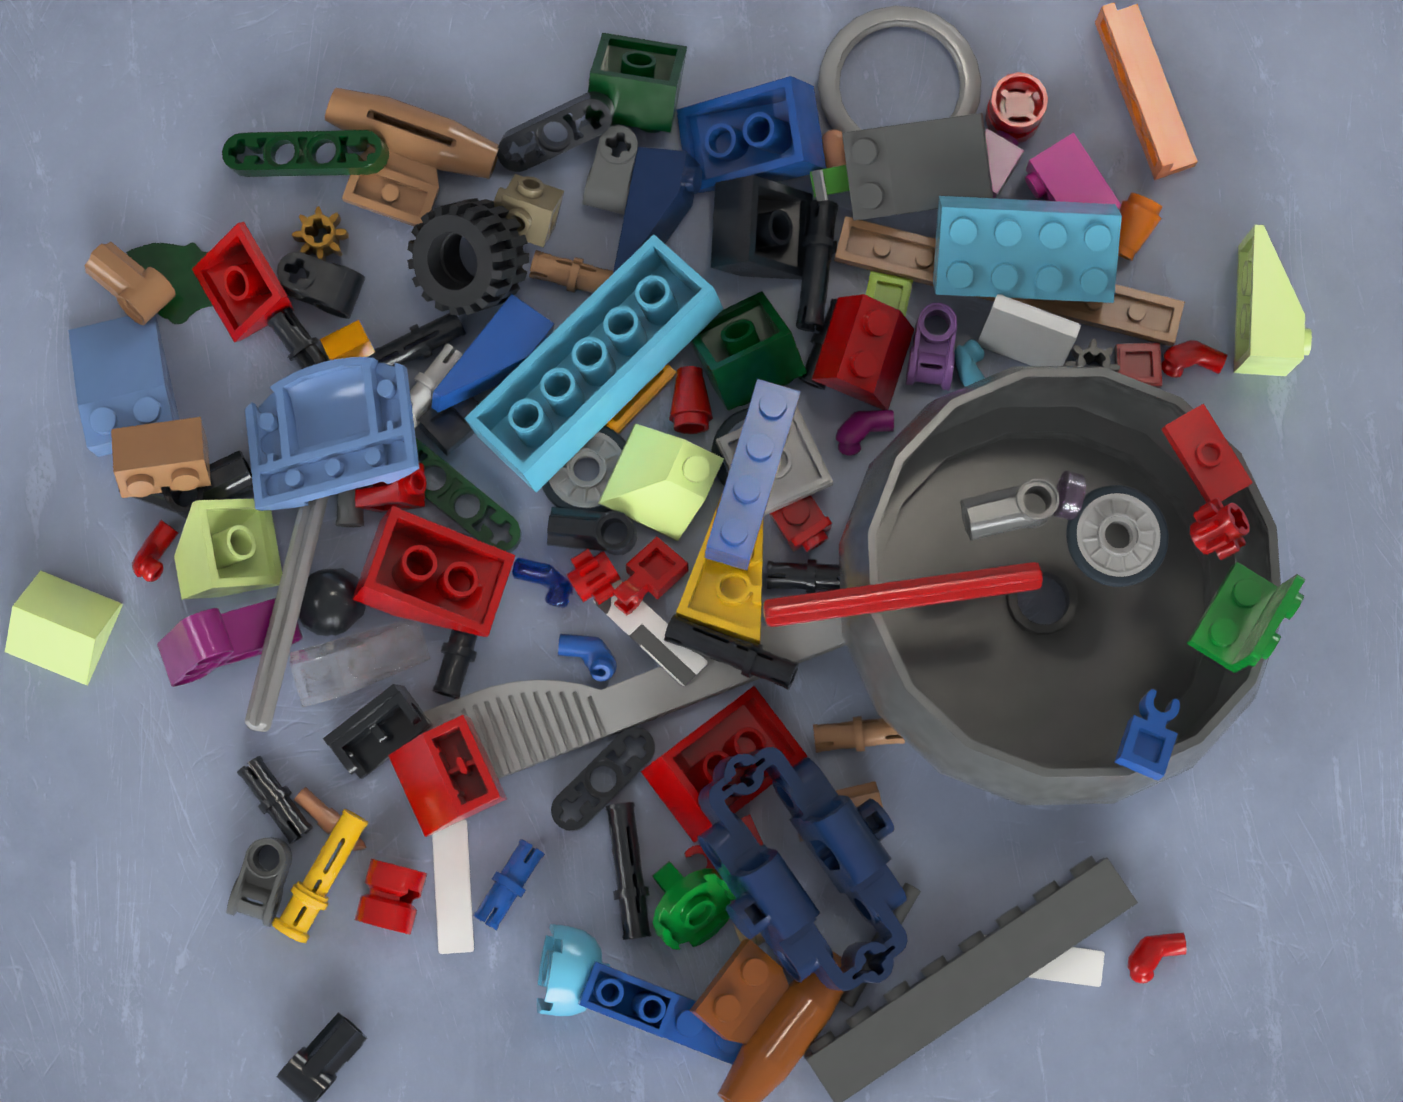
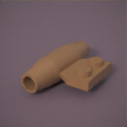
(417, 148)

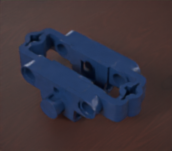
(768, 892)

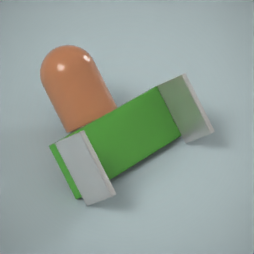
(835, 177)

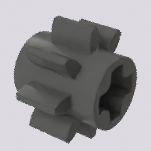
(1092, 354)

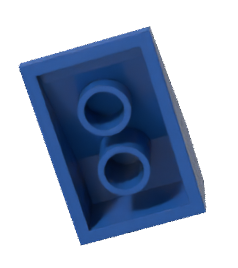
(755, 132)

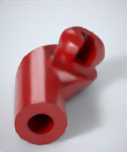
(1190, 354)
(146, 560)
(1150, 952)

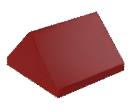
(241, 283)

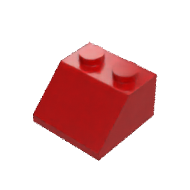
(864, 350)

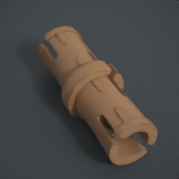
(567, 272)
(854, 734)

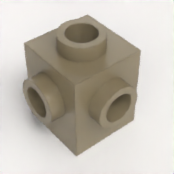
(533, 205)

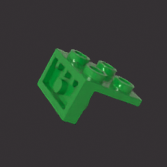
(1244, 618)

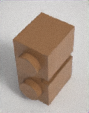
(160, 456)

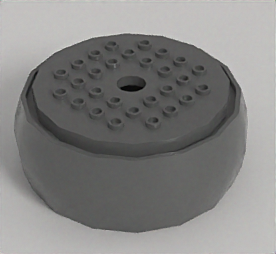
(975, 680)

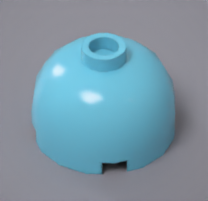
(565, 969)

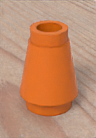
(1138, 221)

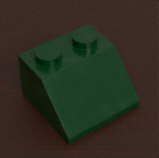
(639, 80)
(747, 345)

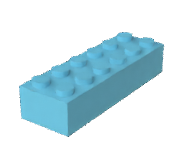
(595, 362)

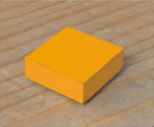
(348, 342)

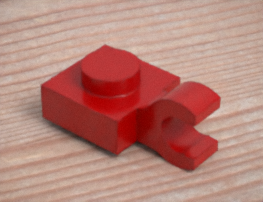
(651, 571)

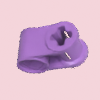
(933, 356)

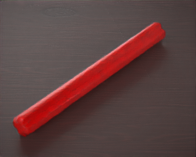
(902, 594)

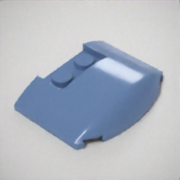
(331, 432)

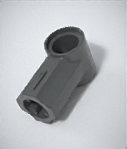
(1005, 509)

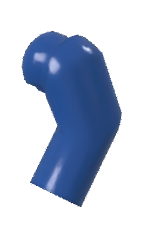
(592, 652)

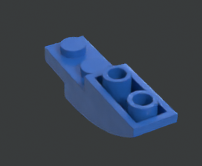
(652, 1010)

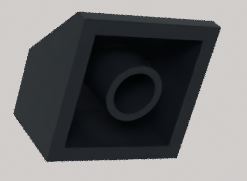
(759, 228)

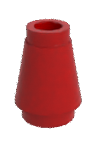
(690, 402)

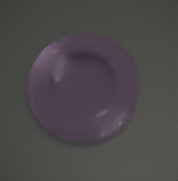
(1071, 495)

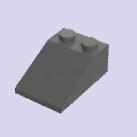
(914, 164)

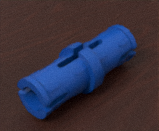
(508, 884)

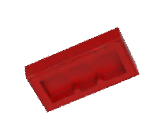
(1206, 455)

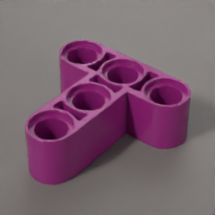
(215, 640)

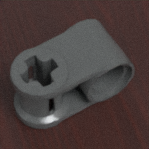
(611, 176)
(260, 883)

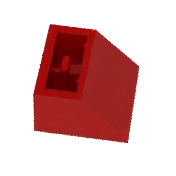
(447, 775)

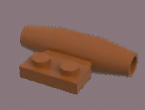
(771, 1018)

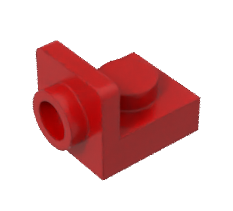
(403, 494)
(802, 524)

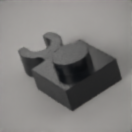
(448, 427)

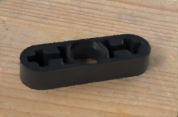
(577, 107)
(586, 809)

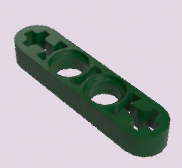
(304, 159)
(454, 488)

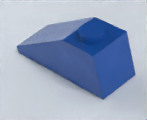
(494, 353)

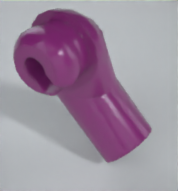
(859, 426)

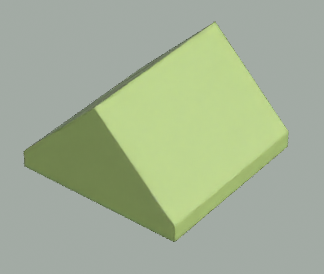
(61, 626)

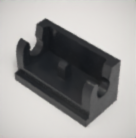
(377, 730)

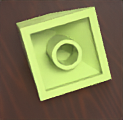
(660, 480)
(227, 549)

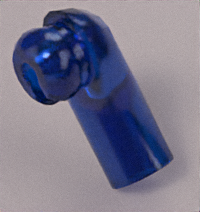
(546, 575)

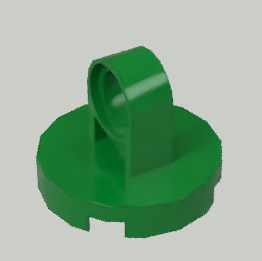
(691, 906)

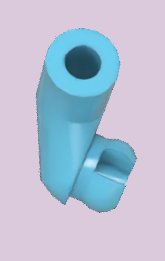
(965, 361)

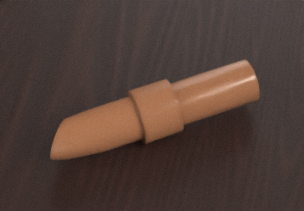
(325, 816)

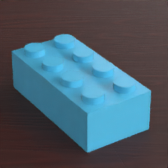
(1026, 249)

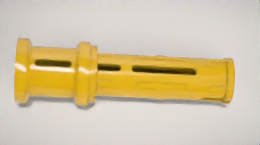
(315, 899)

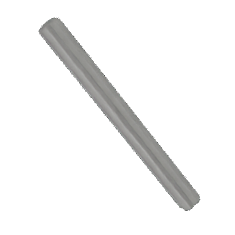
(285, 615)

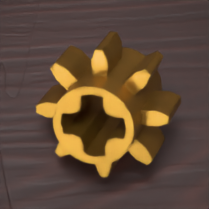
(310, 229)

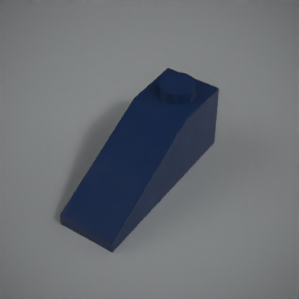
(657, 197)

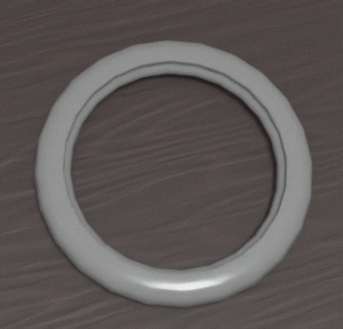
(891, 17)

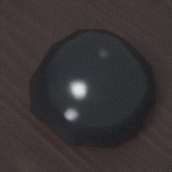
(329, 602)

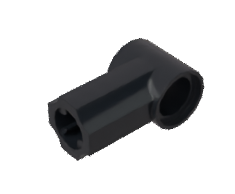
(586, 530)
(315, 1067)

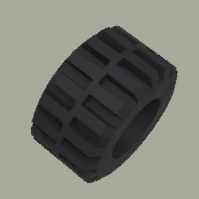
(439, 262)

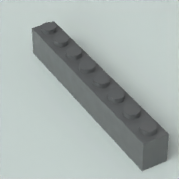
(969, 980)

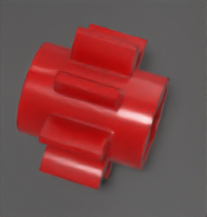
(1219, 528)
(593, 576)

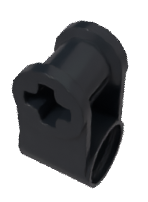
(327, 285)

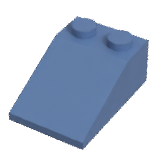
(120, 378)

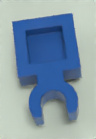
(1146, 741)

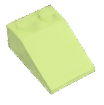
(1268, 313)

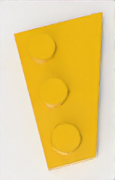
(725, 595)

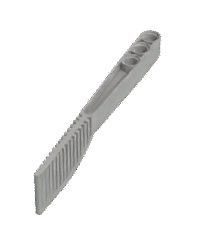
(547, 718)

